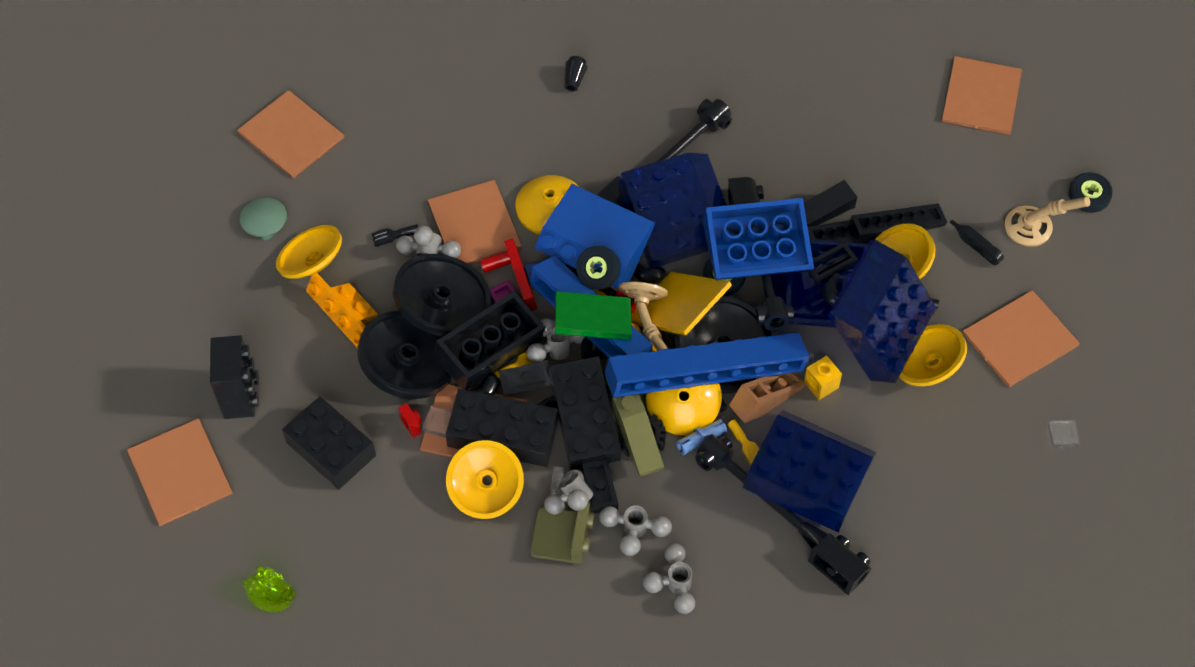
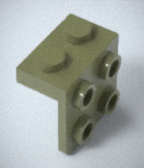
(562, 535)

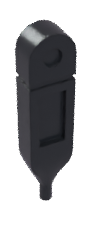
(979, 243)

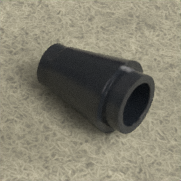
(574, 72)

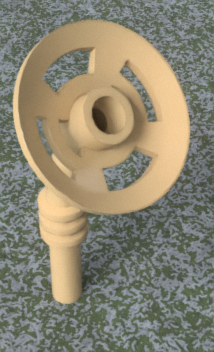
(1031, 221)
(641, 294)

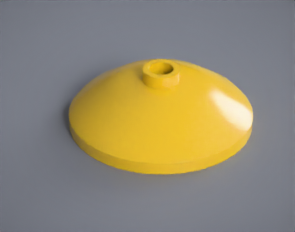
(534, 205)
(912, 243)
(309, 252)
(935, 356)
(685, 416)
(467, 475)

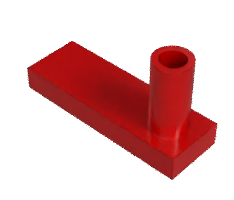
(508, 257)

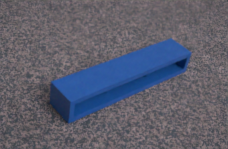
(555, 276)

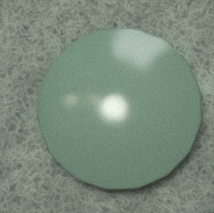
(263, 217)

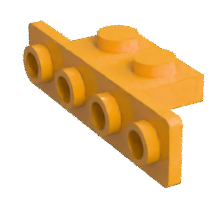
(343, 306)

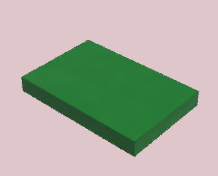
(593, 315)

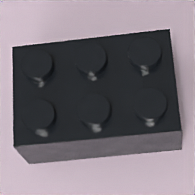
(233, 377)
(329, 442)

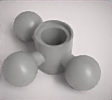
(427, 243)
(557, 344)
(574, 492)
(630, 544)
(654, 582)

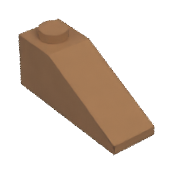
(764, 394)

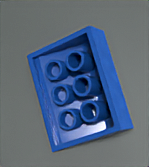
(590, 221)
(758, 238)

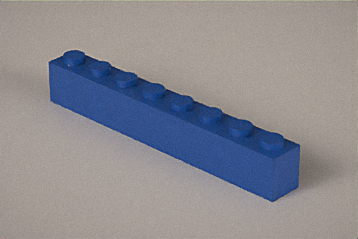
(705, 364)

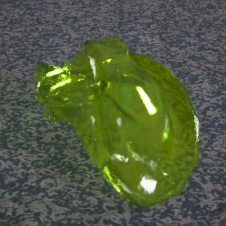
(269, 590)

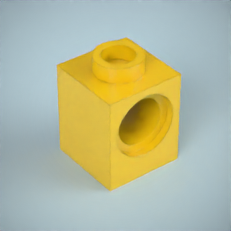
(822, 377)

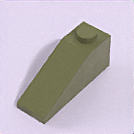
(637, 433)

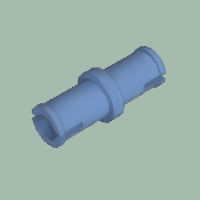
(700, 434)

